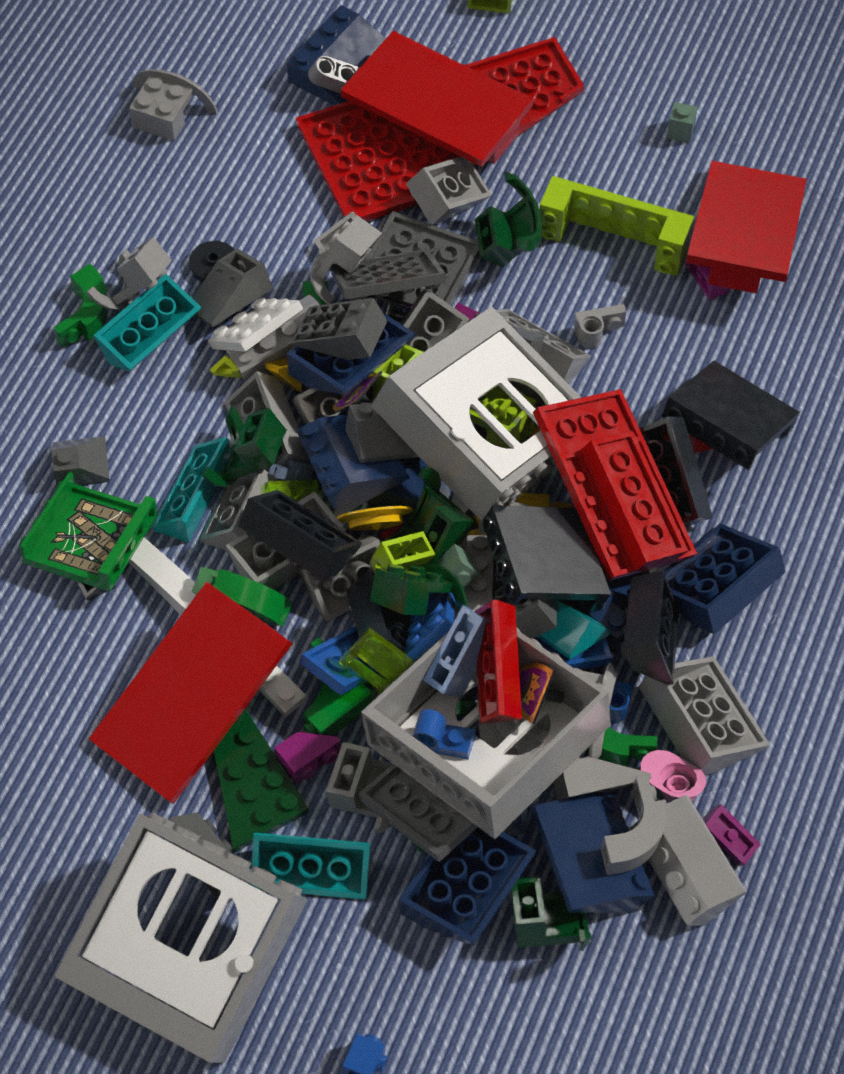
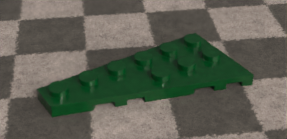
(254, 784)

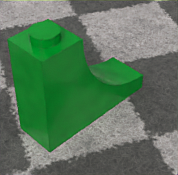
(335, 711)

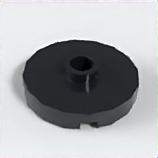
(202, 257)

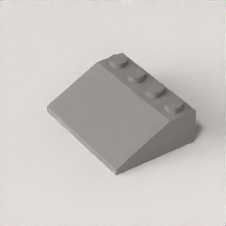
(704, 715)

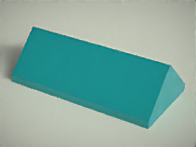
(145, 324)
(191, 491)
(574, 631)
(315, 864)

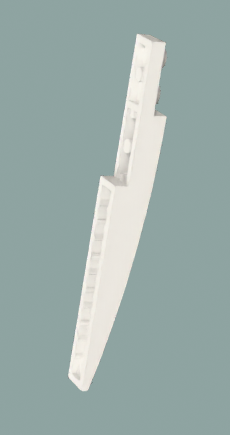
(176, 590)

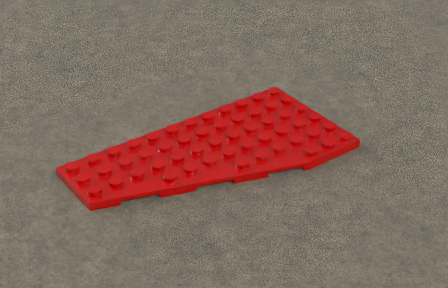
(372, 158)

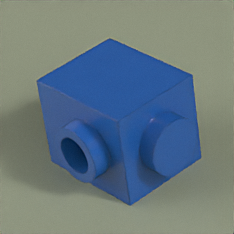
(365, 1056)

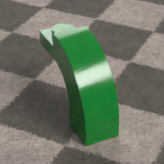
(90, 316)
(253, 596)
(620, 747)

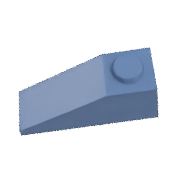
(458, 654)

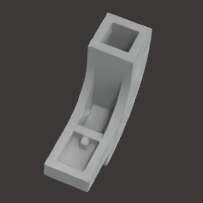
(633, 848)

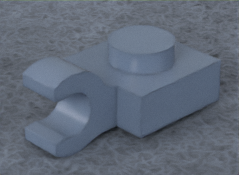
(292, 471)

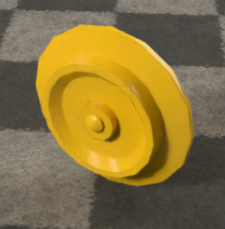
(375, 518)

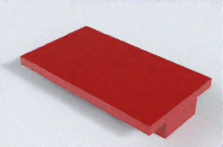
(439, 99)
(746, 225)
(614, 484)
(190, 692)

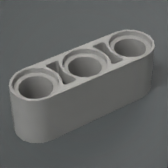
(333, 73)

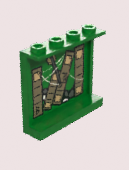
(87, 534)

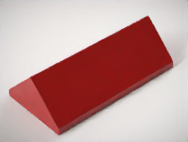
(498, 665)

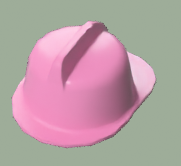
(673, 775)

